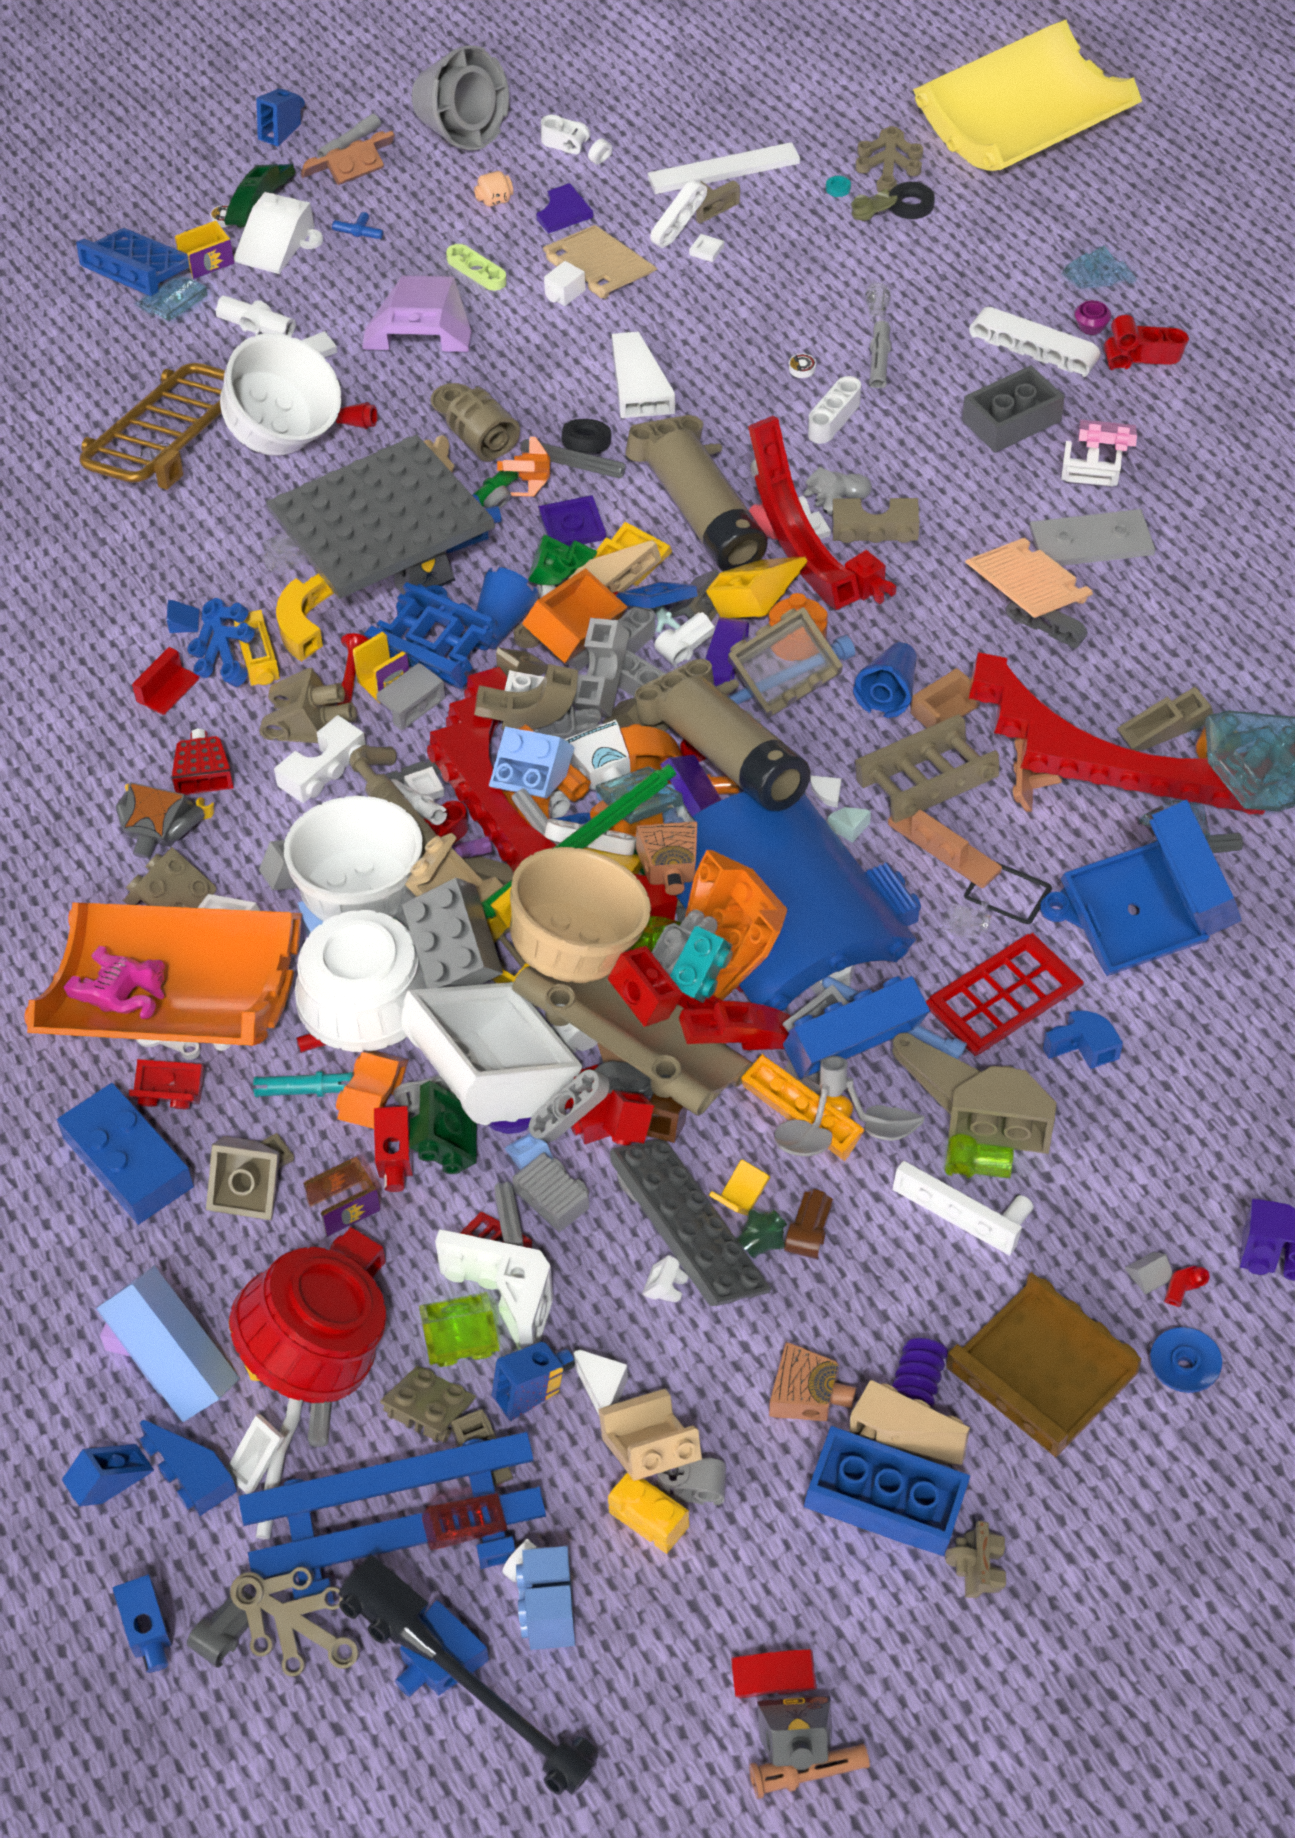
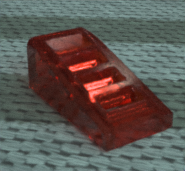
(451, 1536)

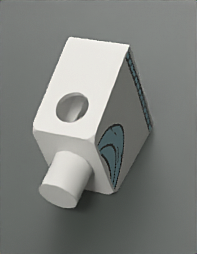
(600, 753)

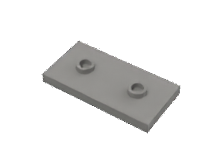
(1093, 537)

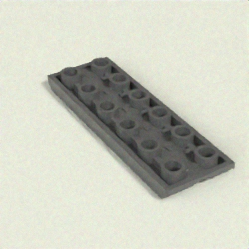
(688, 1222)

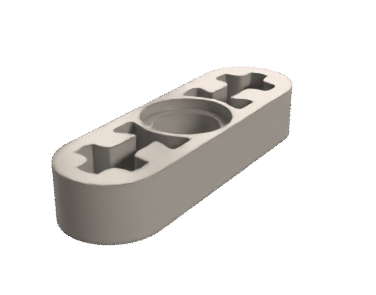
(555, 1107)

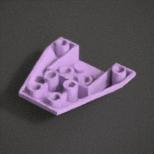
(421, 307)

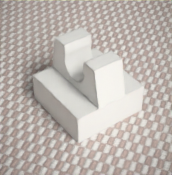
(661, 1280)

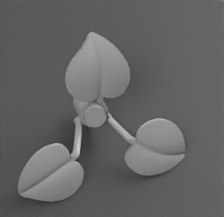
(807, 1139)

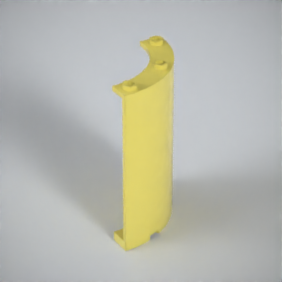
(1022, 99)

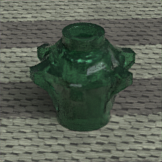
(762, 1232)

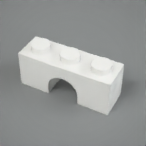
(306, 776)

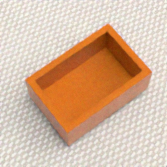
(564, 613)

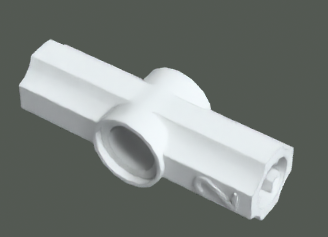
(254, 317)

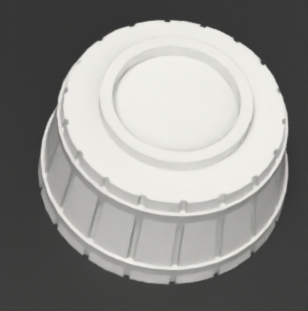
(278, 393)
(353, 855)
(357, 980)

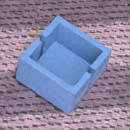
(545, 1598)

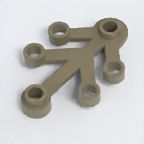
(891, 138)
(289, 1618)

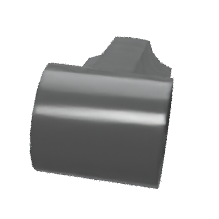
(220, 1634)

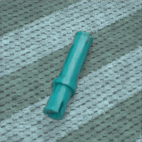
(301, 1084)

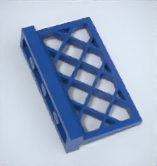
(119, 262)

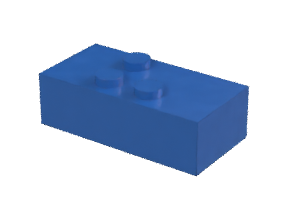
(125, 1153)
(886, 1491)

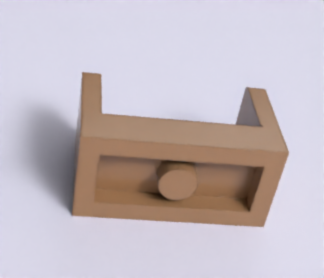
(943, 699)

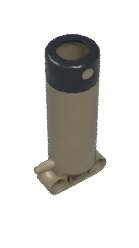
(699, 488)
(725, 733)

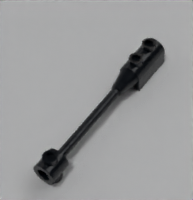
(397, 1615)

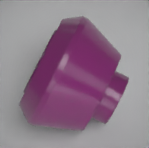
(1092, 317)

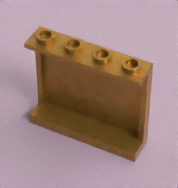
(1045, 1365)

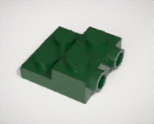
(443, 1130)

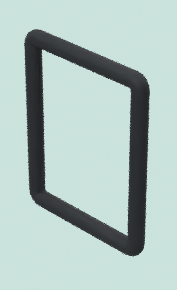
(1036, 909)

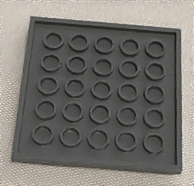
(379, 515)

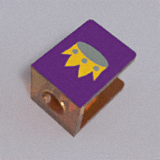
(336, 1181)

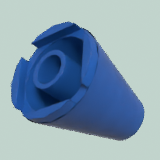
(506, 599)
(887, 681)

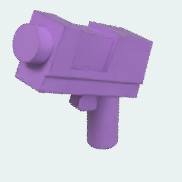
(473, 848)

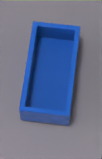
(856, 1026)

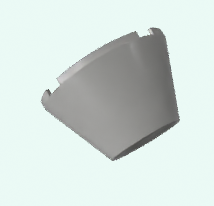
(463, 97)

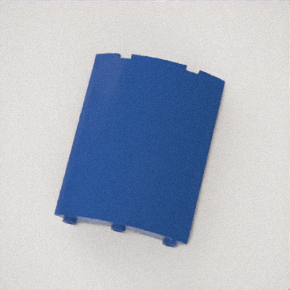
(832, 905)

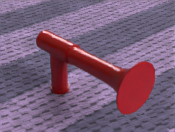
(350, 641)

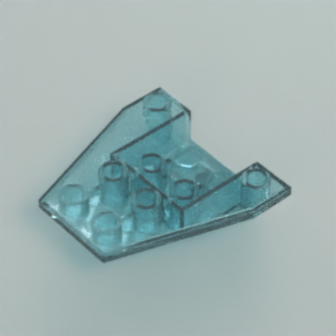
(1254, 757)

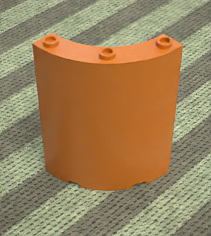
(220, 981)

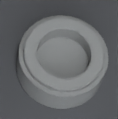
(498, 497)

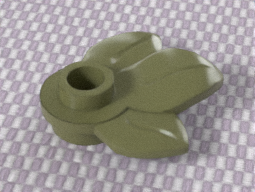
(865, 207)

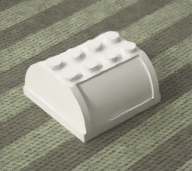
(489, 1049)

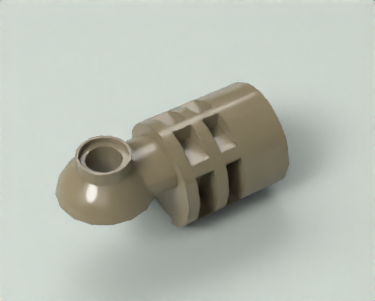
(477, 419)

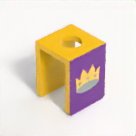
(206, 248)
(374, 665)

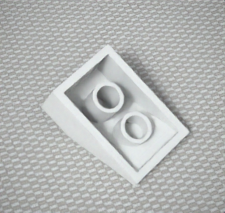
(274, 232)

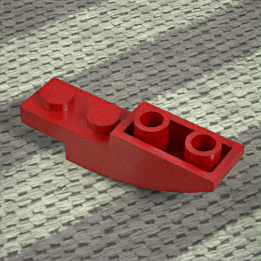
(736, 1022)

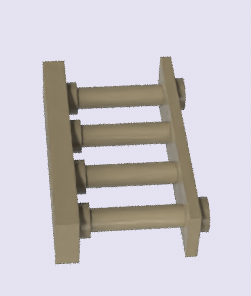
(924, 746)

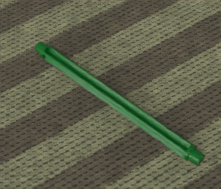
(603, 821)

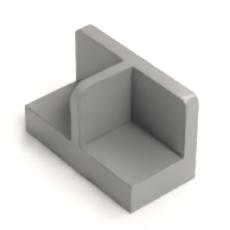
(412, 695)

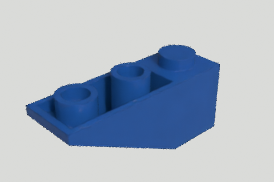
(198, 1469)

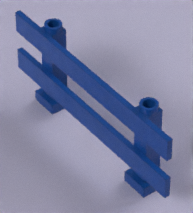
(299, 1497)

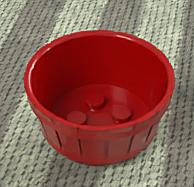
(309, 1325)

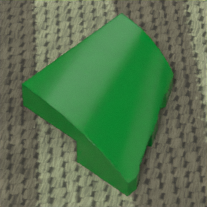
(557, 561)

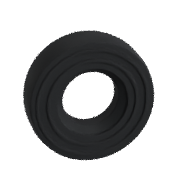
(912, 211)
(586, 435)

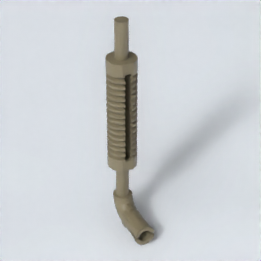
(382, 786)

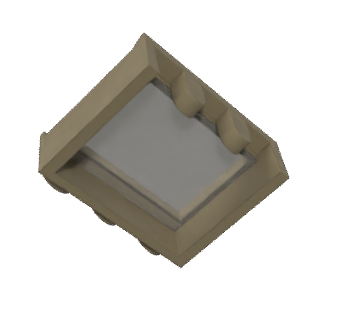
(784, 661)

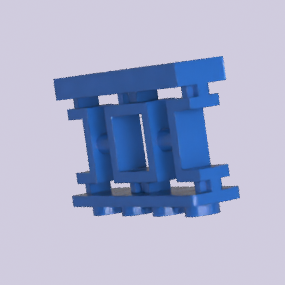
(445, 612)

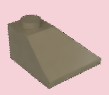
(242, 1178)

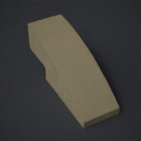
(1166, 720)

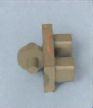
(973, 1560)

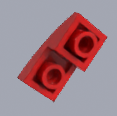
(773, 1673)

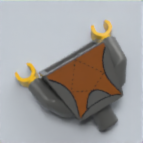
(157, 816)

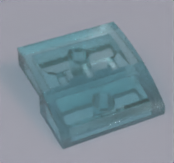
(173, 297)
(662, 801)

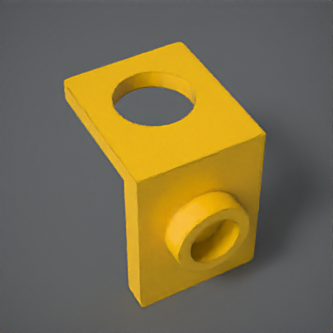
(743, 1188)

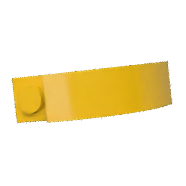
(295, 602)

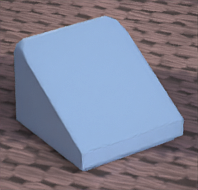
(532, 1148)

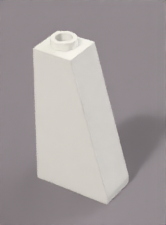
(639, 379)

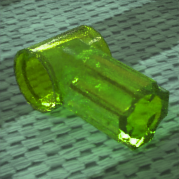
(969, 1158)

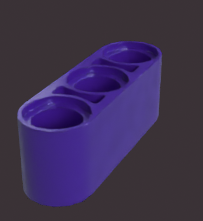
(726, 634)

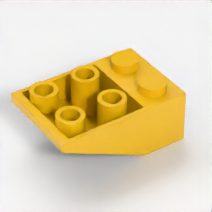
(753, 587)

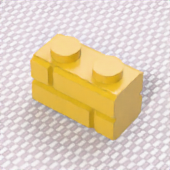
(648, 1512)

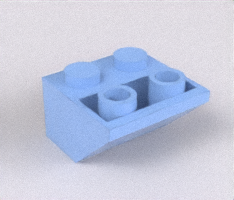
(531, 762)

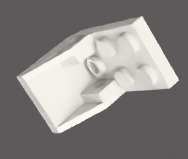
(515, 1270)

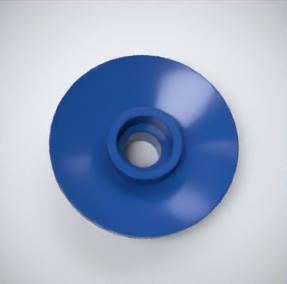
(1189, 1346)

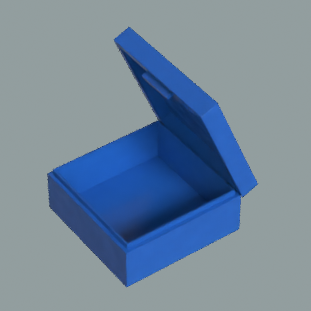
(1171, 883)

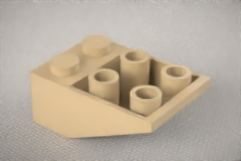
(908, 1425)

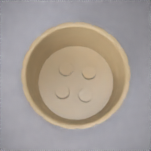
(575, 913)

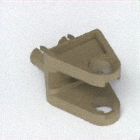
(307, 710)

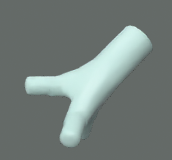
(664, 618)

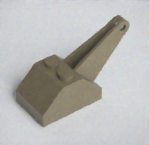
(992, 1106)

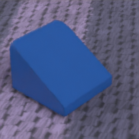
(182, 617)

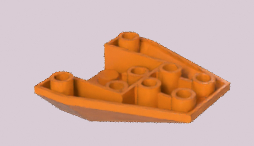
(745, 913)

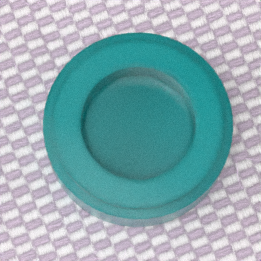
(838, 186)

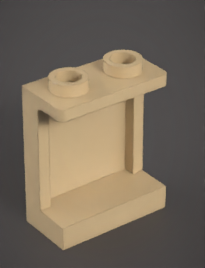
(443, 864)
(648, 1435)

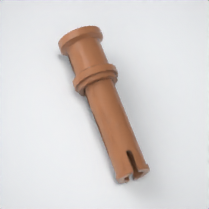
(855, 1758)

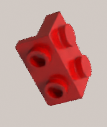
(167, 1082)

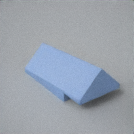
(168, 1344)

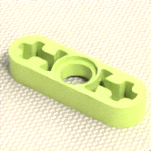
(474, 259)

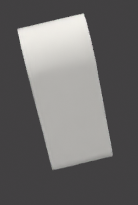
(834, 409)

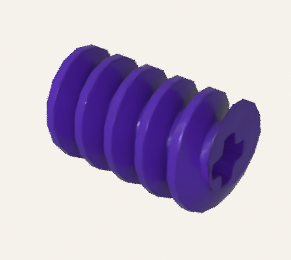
(920, 1369)

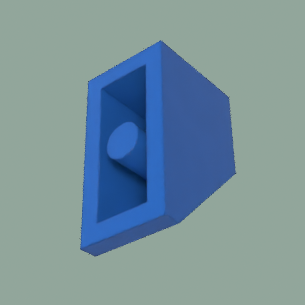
(105, 1472)

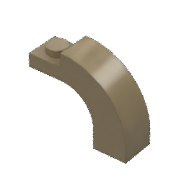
(533, 707)

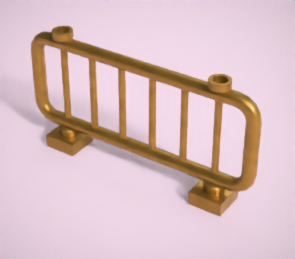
(168, 463)

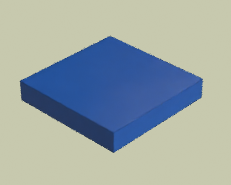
(657, 594)

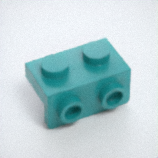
(701, 963)

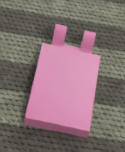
(1107, 432)

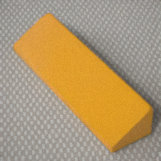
(799, 1102)

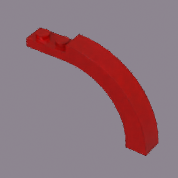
(789, 522)

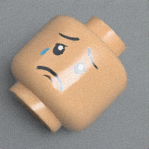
(493, 188)

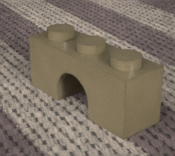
(853, 523)

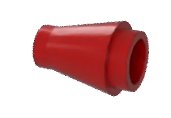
(358, 415)

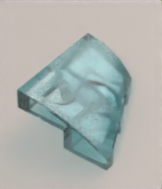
(1089, 273)

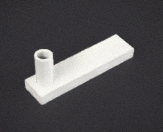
(995, 1229)

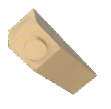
(624, 566)

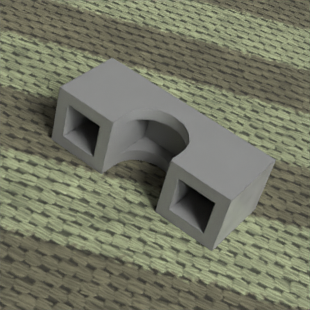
(606, 646)

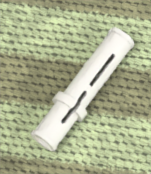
(423, 804)

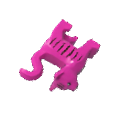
(115, 983)

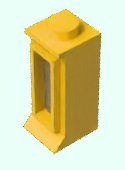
(258, 652)

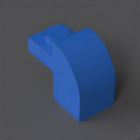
(1088, 1033)

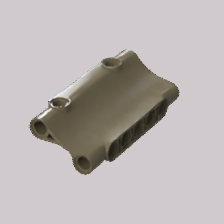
(598, 1010)

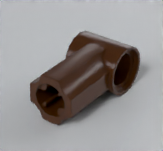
(809, 1227)

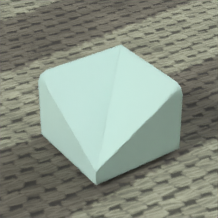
(850, 822)

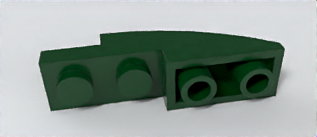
(258, 180)

